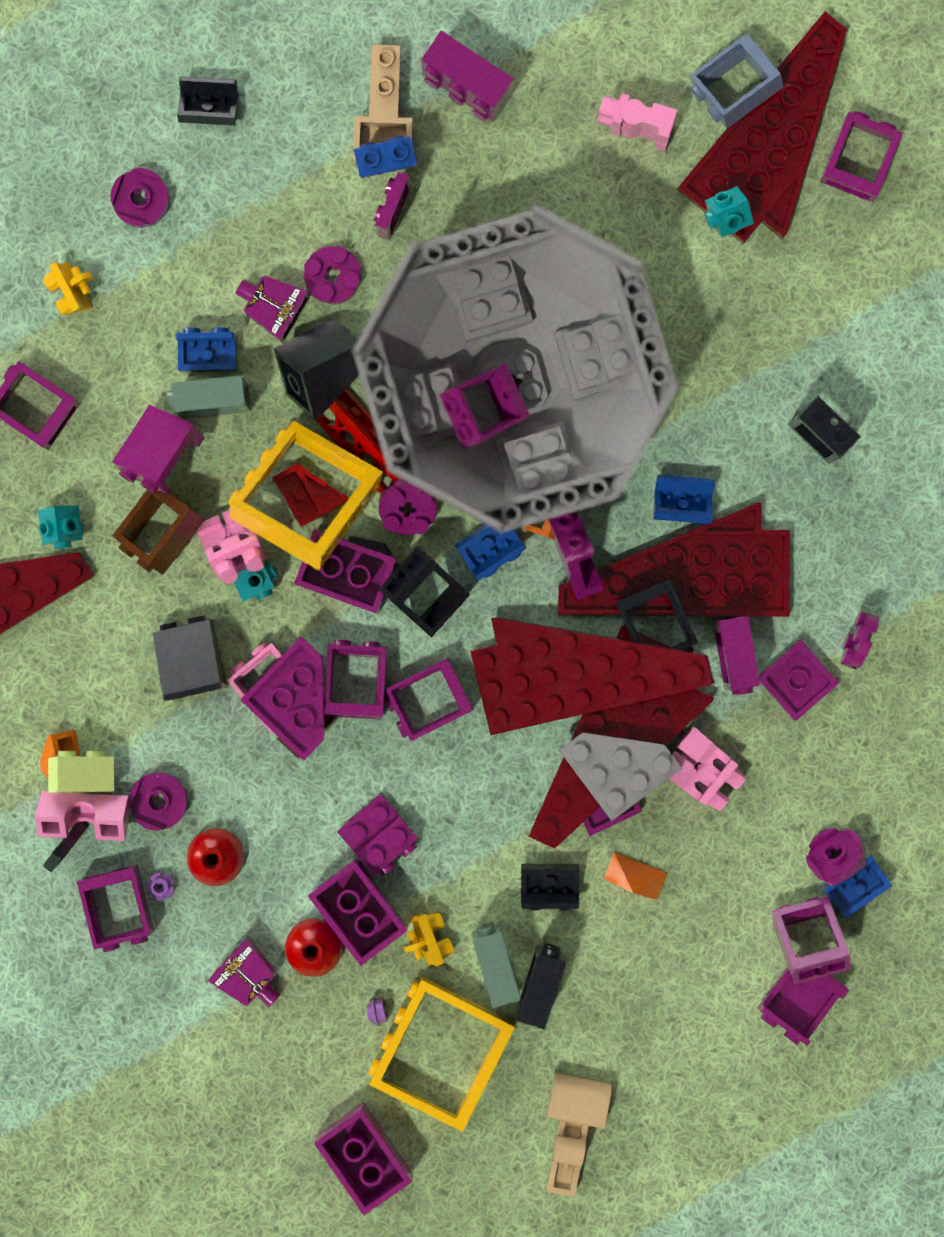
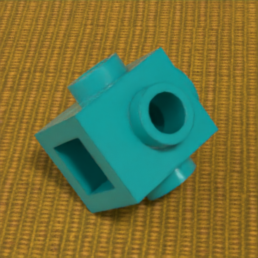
(728, 212)
(60, 526)
(249, 588)

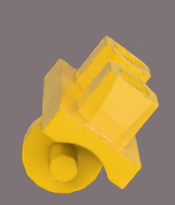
(72, 284)
(433, 951)

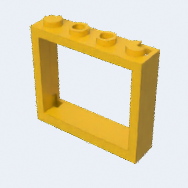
(280, 535)
(403, 1019)

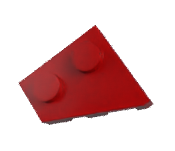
(307, 495)

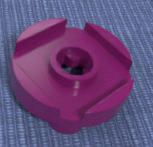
(133, 183)
(337, 259)
(405, 522)
(858, 644)
(143, 808)
(841, 868)

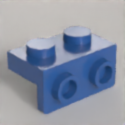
(385, 157)
(207, 350)
(683, 499)
(489, 549)
(859, 889)

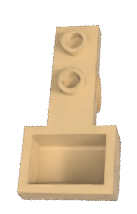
(384, 100)
(577, 1105)

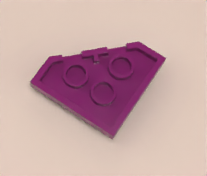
(292, 698)

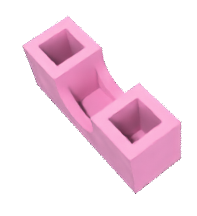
(62, 810)

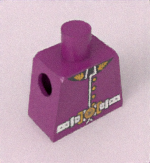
(273, 304)
(246, 975)

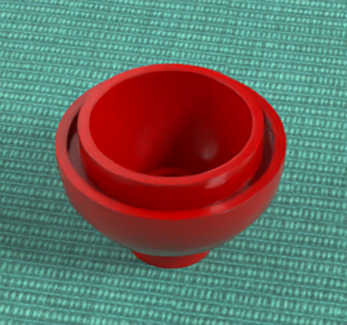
(225, 846)
(316, 933)

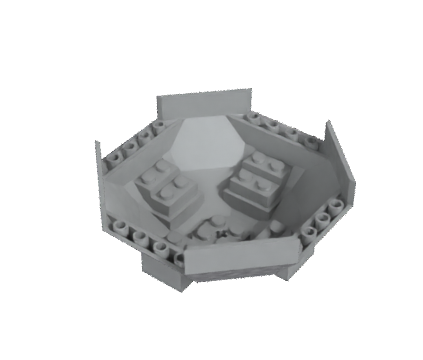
(565, 321)

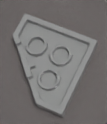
(619, 769)

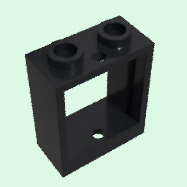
(815, 428)
(399, 589)
(648, 595)
(541, 986)

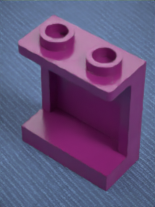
(155, 448)
(575, 554)
(800, 1006)

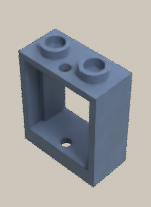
(742, 49)

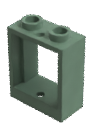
(209, 397)
(495, 965)

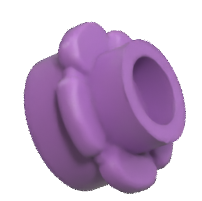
(160, 894)
(376, 1011)

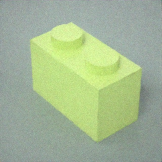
(81, 773)

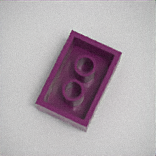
(466, 77)
(349, 574)
(358, 911)
(363, 1158)

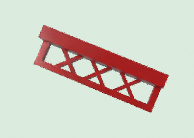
(353, 417)

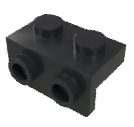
(208, 101)
(550, 886)

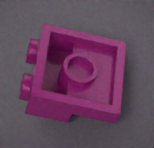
(378, 836)

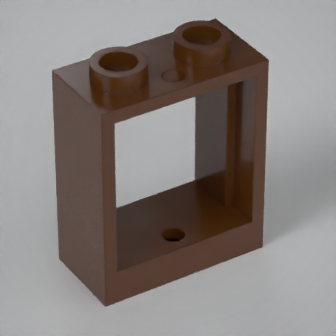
(172, 541)

